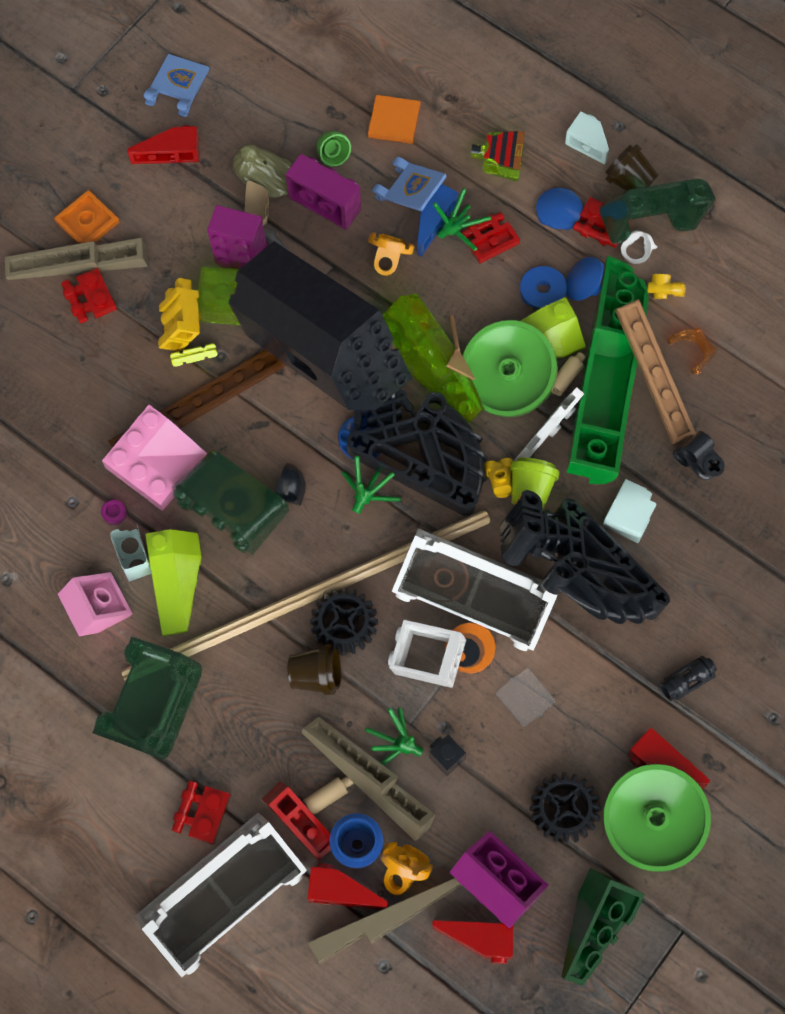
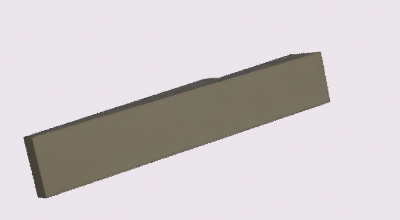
(77, 259)
(371, 778)
(379, 923)

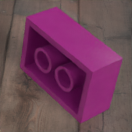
(323, 191)
(235, 237)
(499, 879)

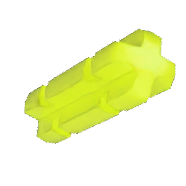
(193, 354)

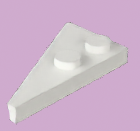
(552, 425)

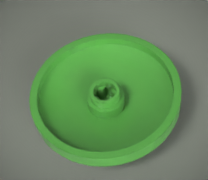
(511, 367)
(657, 817)

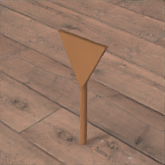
(457, 361)

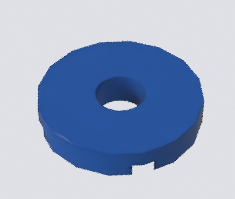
(542, 276)

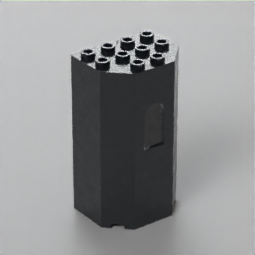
(318, 329)

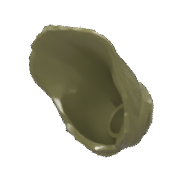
(262, 168)

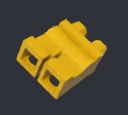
(179, 316)

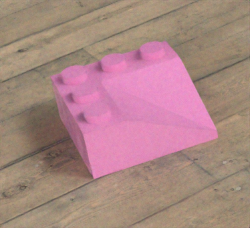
(153, 457)

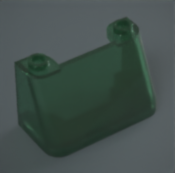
(151, 699)

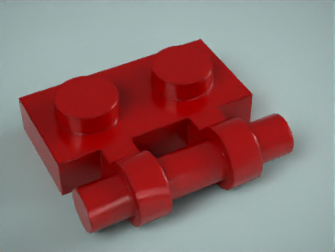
(592, 217)
(494, 241)
(96, 293)
(208, 814)

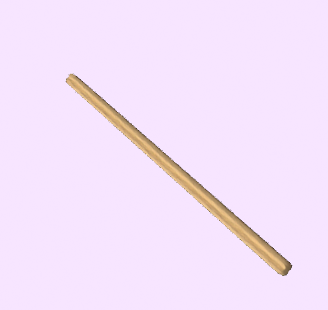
(318, 590)

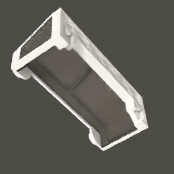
(475, 588)
(219, 893)

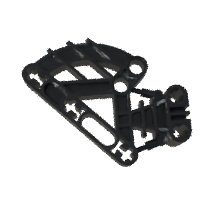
(456, 434)
(589, 560)

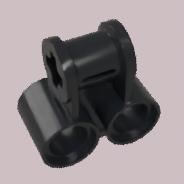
(698, 454)

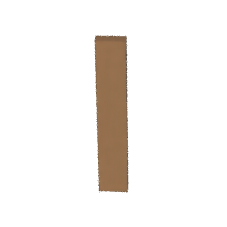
(655, 371)

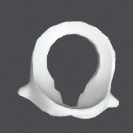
(648, 242)

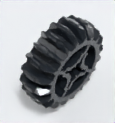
(355, 639)
(574, 815)

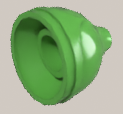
(333, 148)

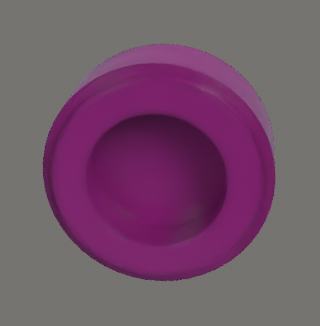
(113, 512)

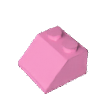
(94, 603)

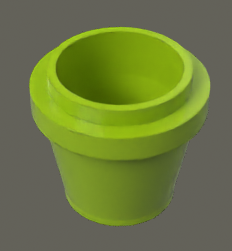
(533, 476)

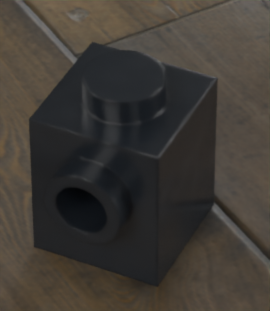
(446, 754)

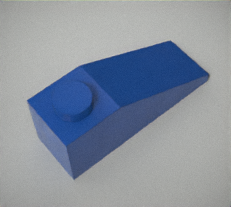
(430, 219)

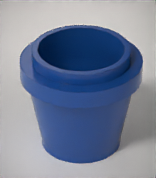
(356, 828)

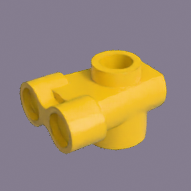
(661, 287)
(500, 476)

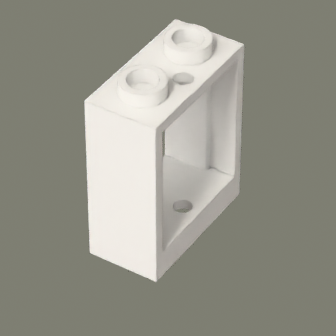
(451, 659)

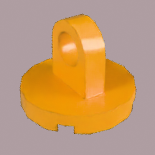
(389, 247)
(407, 863)

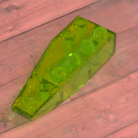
(427, 352)

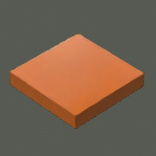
(394, 119)
(86, 219)

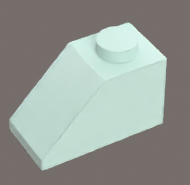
(588, 137)

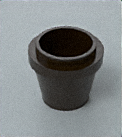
(631, 170)
(315, 670)

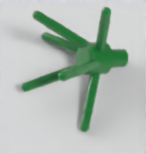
(454, 224)
(365, 495)
(402, 743)

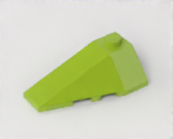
(559, 326)
(174, 570)

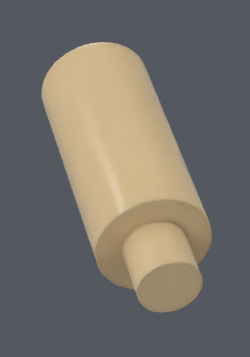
(568, 373)
(327, 794)

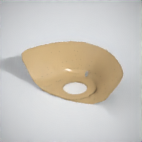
(256, 200)

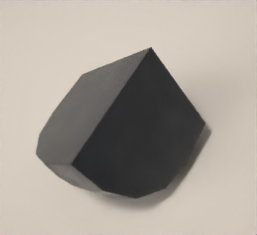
(291, 485)

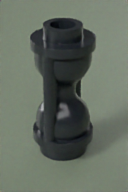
(677, 684)

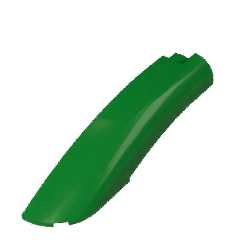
(606, 380)

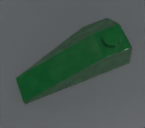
(598, 917)

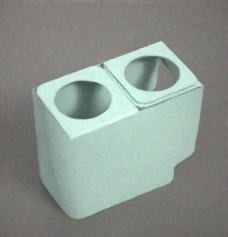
(630, 511)
(137, 571)

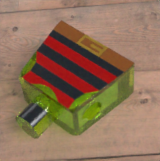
(501, 154)

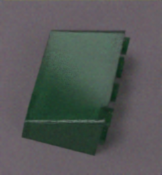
(682, 201)
(231, 500)

